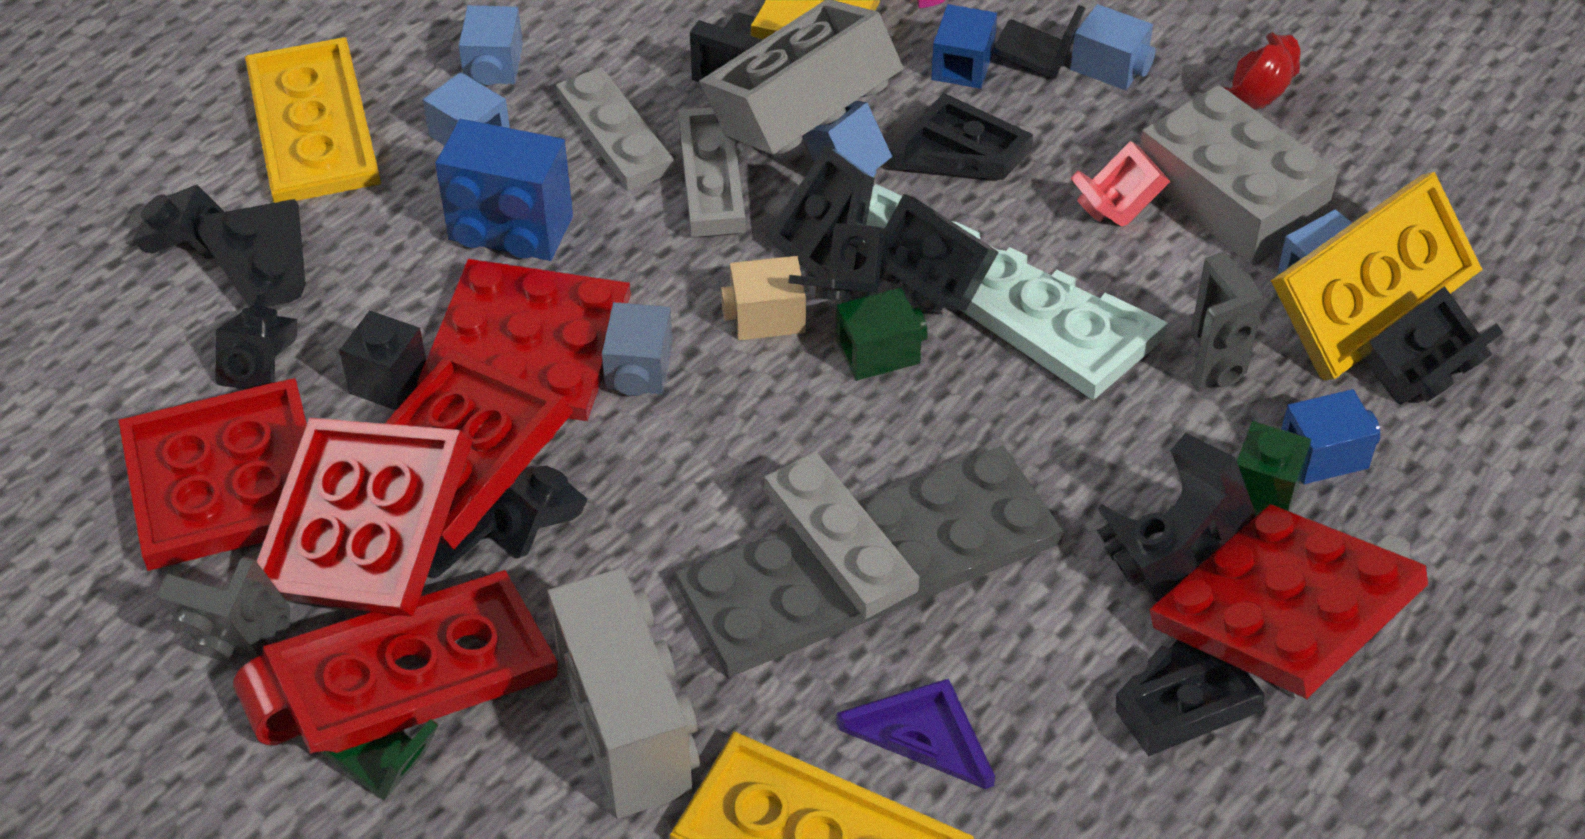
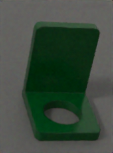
(385, 761)

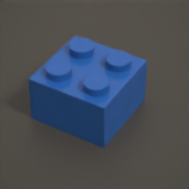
(505, 189)

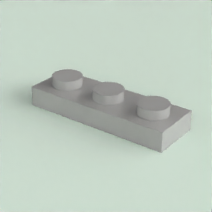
(615, 128)
(710, 175)
(841, 535)

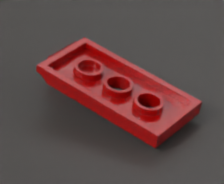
(344, 682)

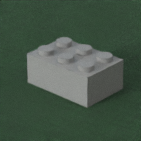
(802, 76)
(1238, 173)
(624, 691)

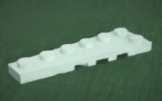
(1050, 319)

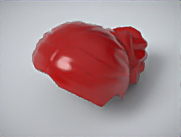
(1266, 72)

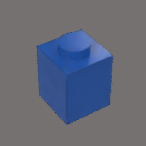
(964, 46)
(1340, 433)

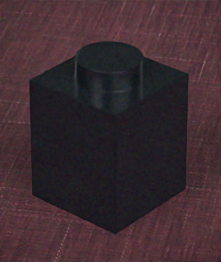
(383, 360)

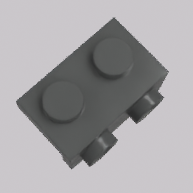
(1224, 322)
(232, 619)

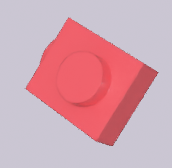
(1121, 186)

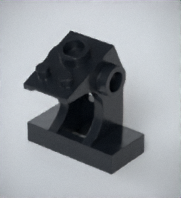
(1202, 520)

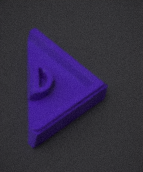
(924, 727)

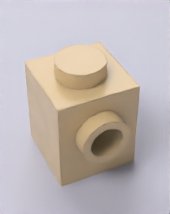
(763, 299)

